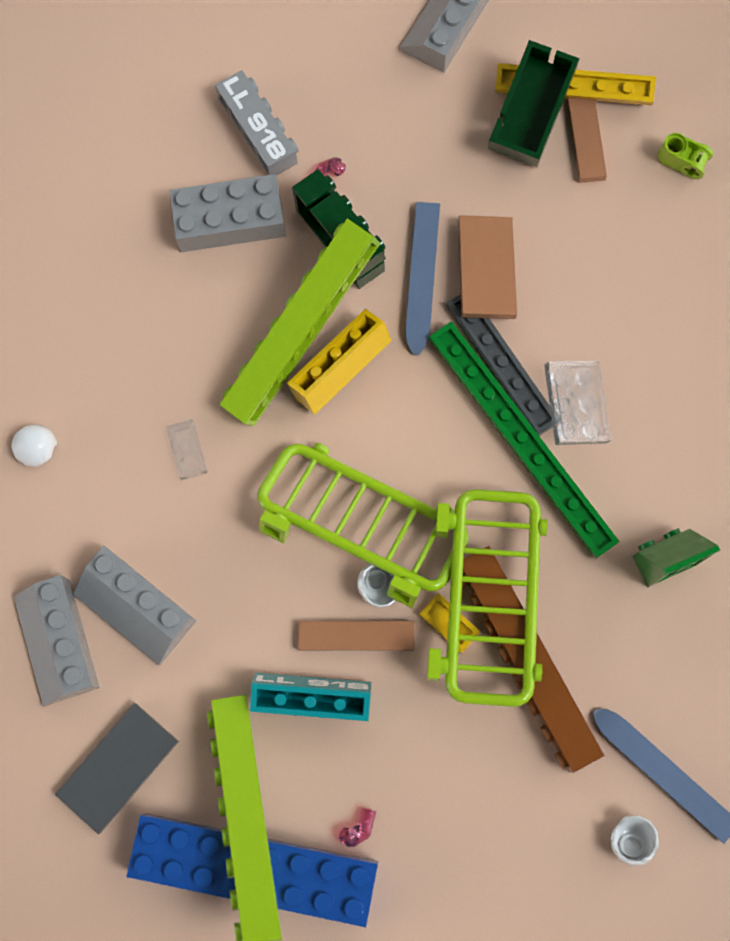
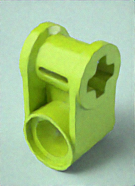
(685, 158)

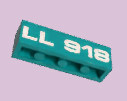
(310, 696)

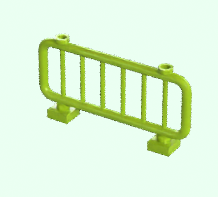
(277, 521)
(449, 665)

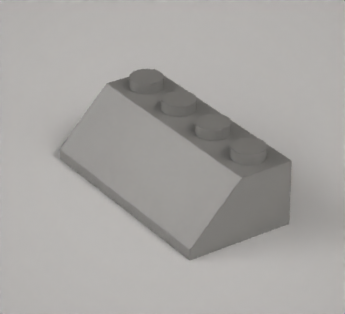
(441, 30)
(132, 605)
(55, 640)

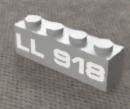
(257, 124)

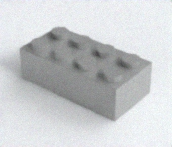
(227, 213)

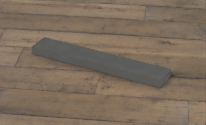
(504, 367)

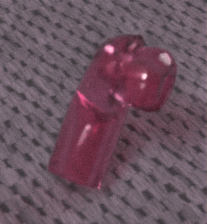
(332, 165)
(360, 832)

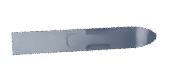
(422, 276)
(664, 773)

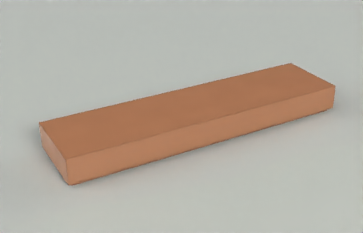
(586, 140)
(356, 635)

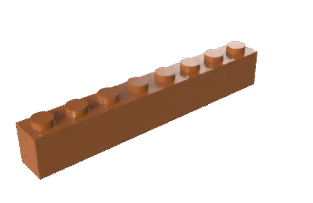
(551, 698)

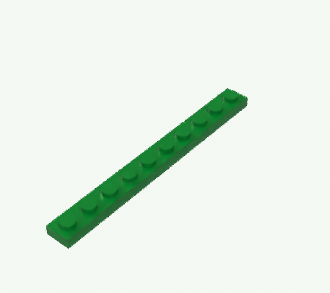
(524, 440)

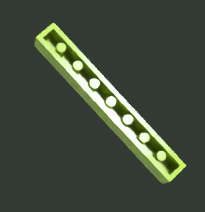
(300, 322)
(245, 821)

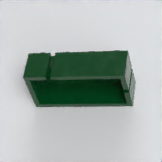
(533, 104)
(325, 210)

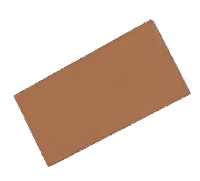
(487, 267)

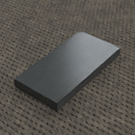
(117, 768)

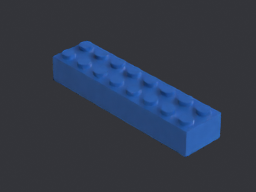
(304, 877)

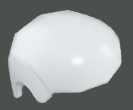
(33, 445)
(374, 585)
(634, 840)

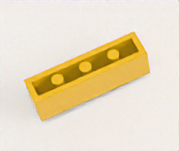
(340, 361)

